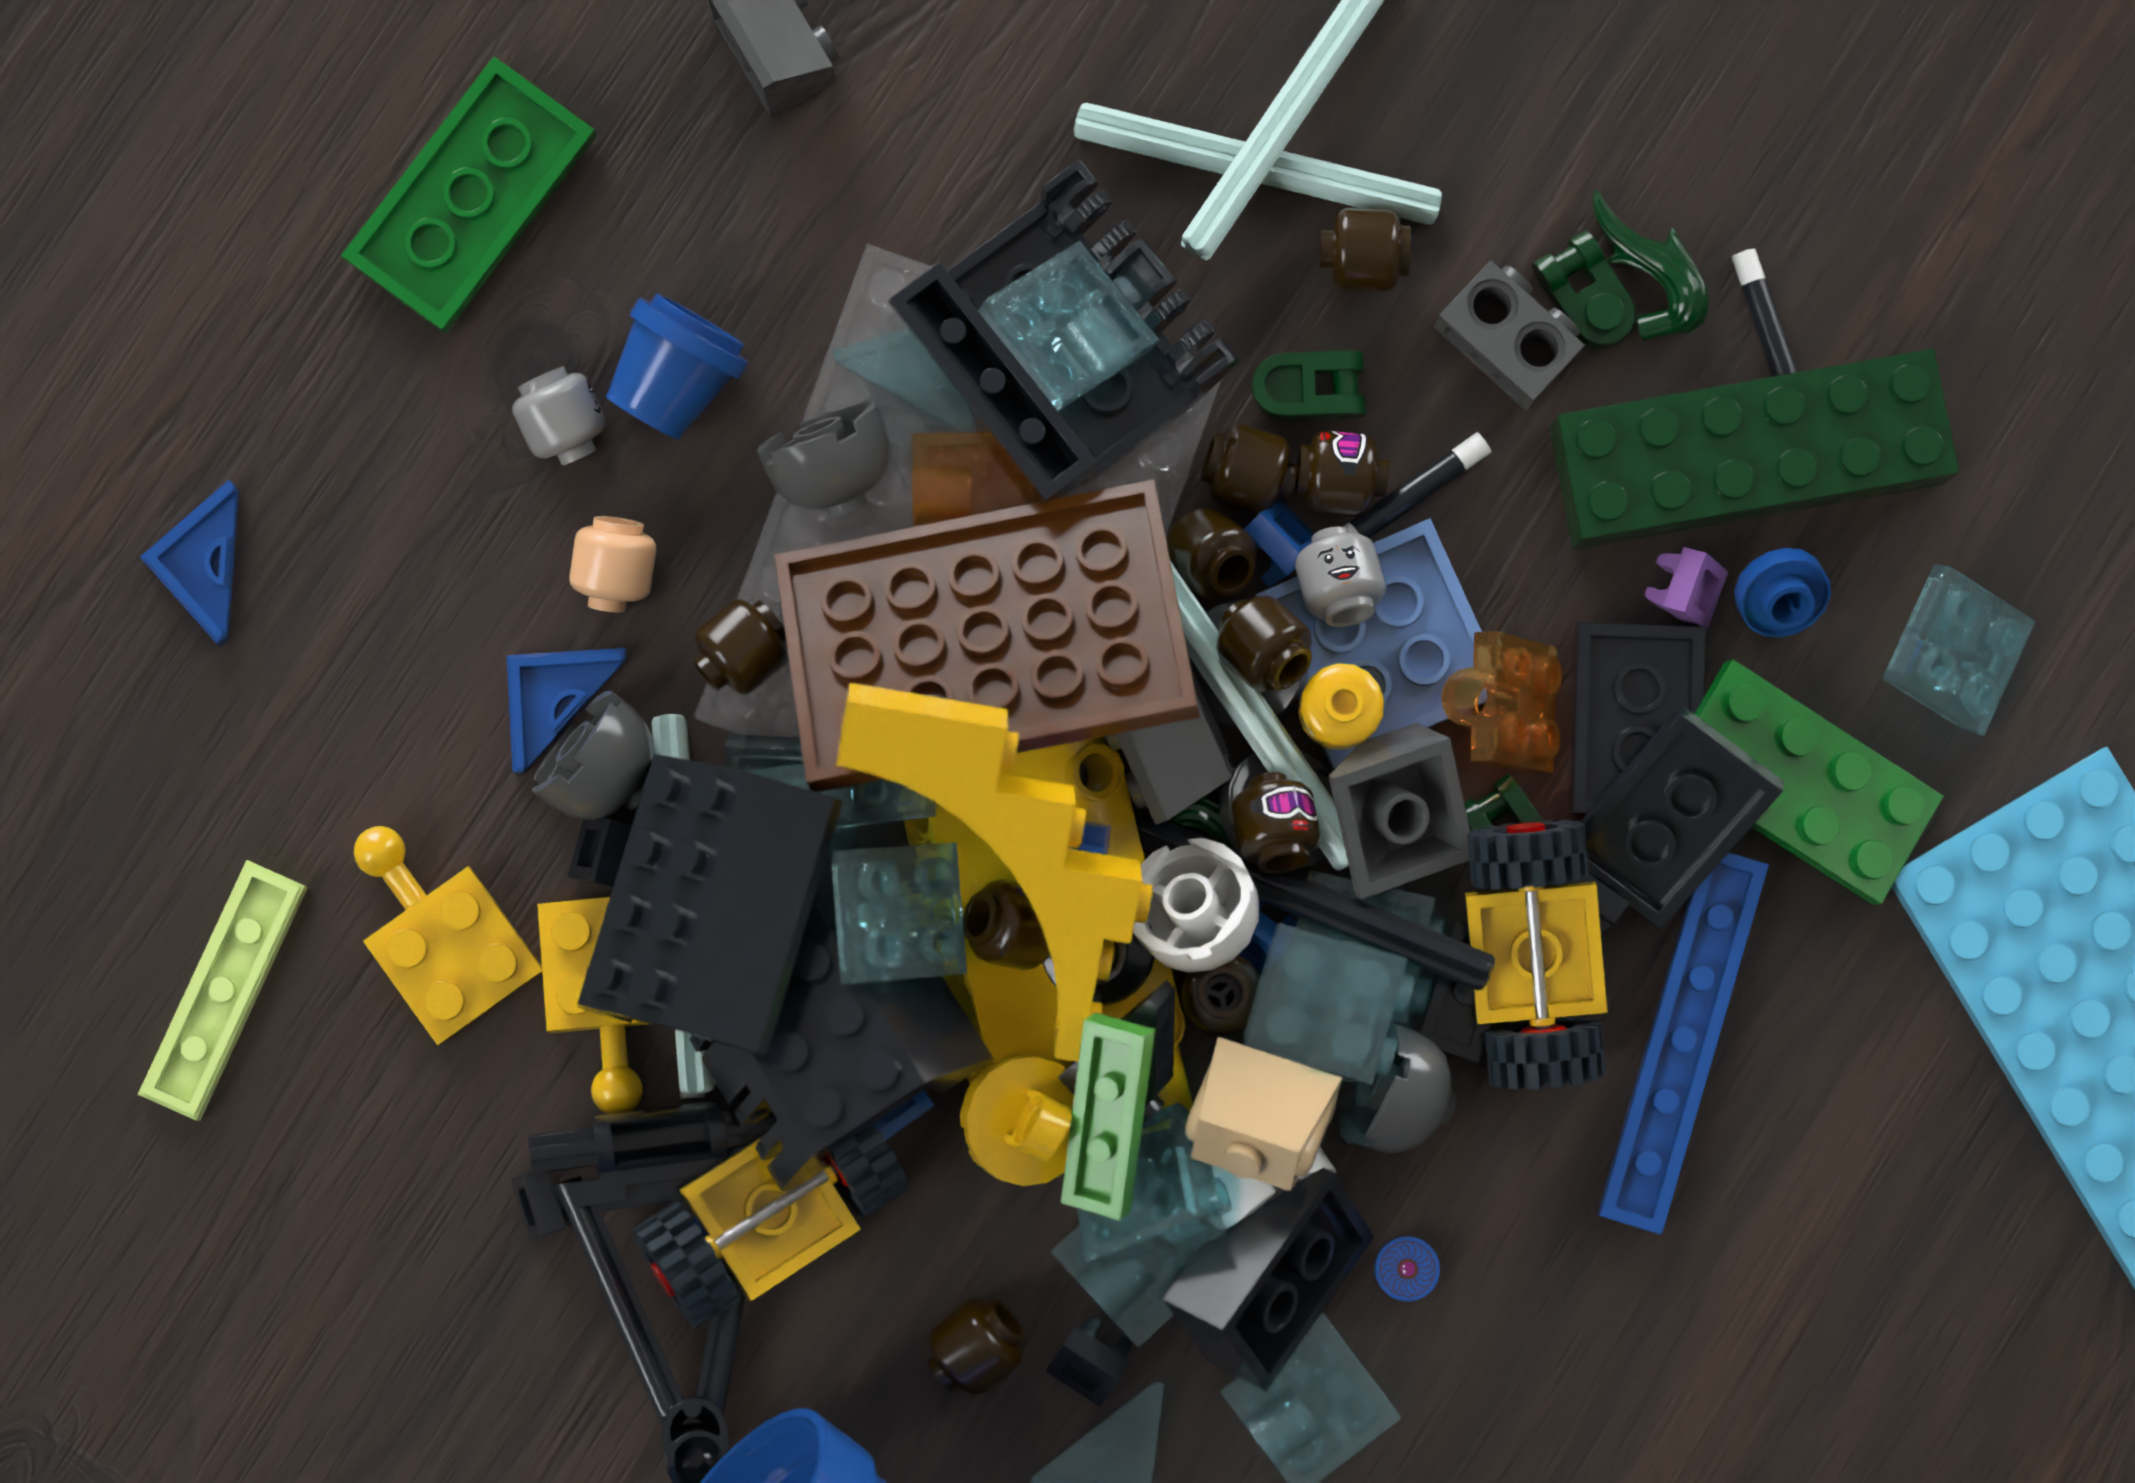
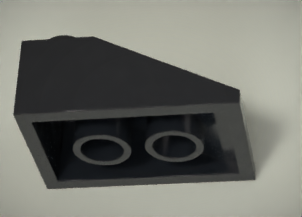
(1269, 1278)

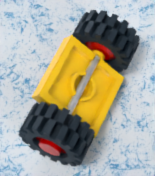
(1543, 953)
(759, 1228)

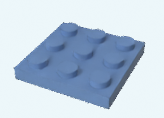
(1411, 640)

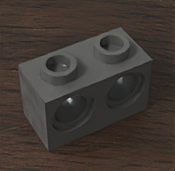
(1497, 346)

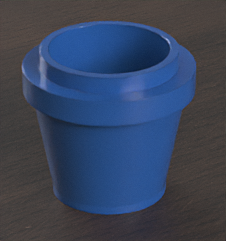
(673, 365)

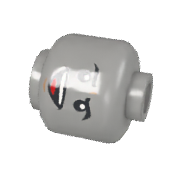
(559, 415)
(1340, 577)

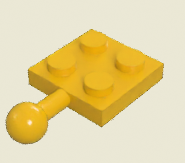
(567, 945)
(450, 948)

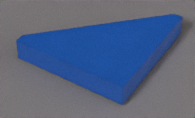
(198, 561)
(549, 693)

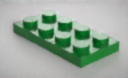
(469, 195)
(1840, 799)

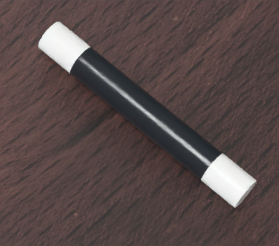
(1764, 313)
(1420, 486)

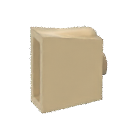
(1261, 1114)

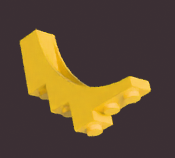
(956, 758)

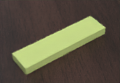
(222, 990)

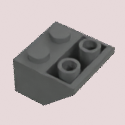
(1175, 760)

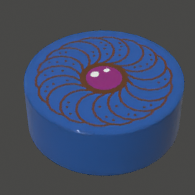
(1406, 1268)

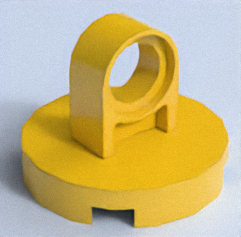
(1019, 1120)

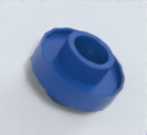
(1782, 592)

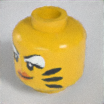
(1341, 706)

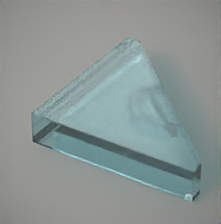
(909, 373)
(1116, 1449)

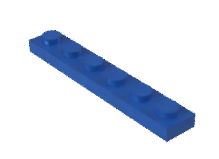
(1682, 1045)

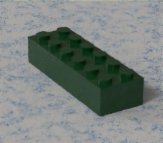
(1753, 449)

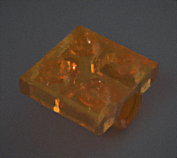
(963, 477)
(1519, 714)

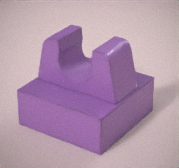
(1693, 588)

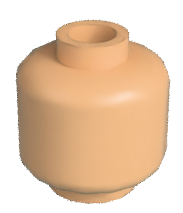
(612, 563)

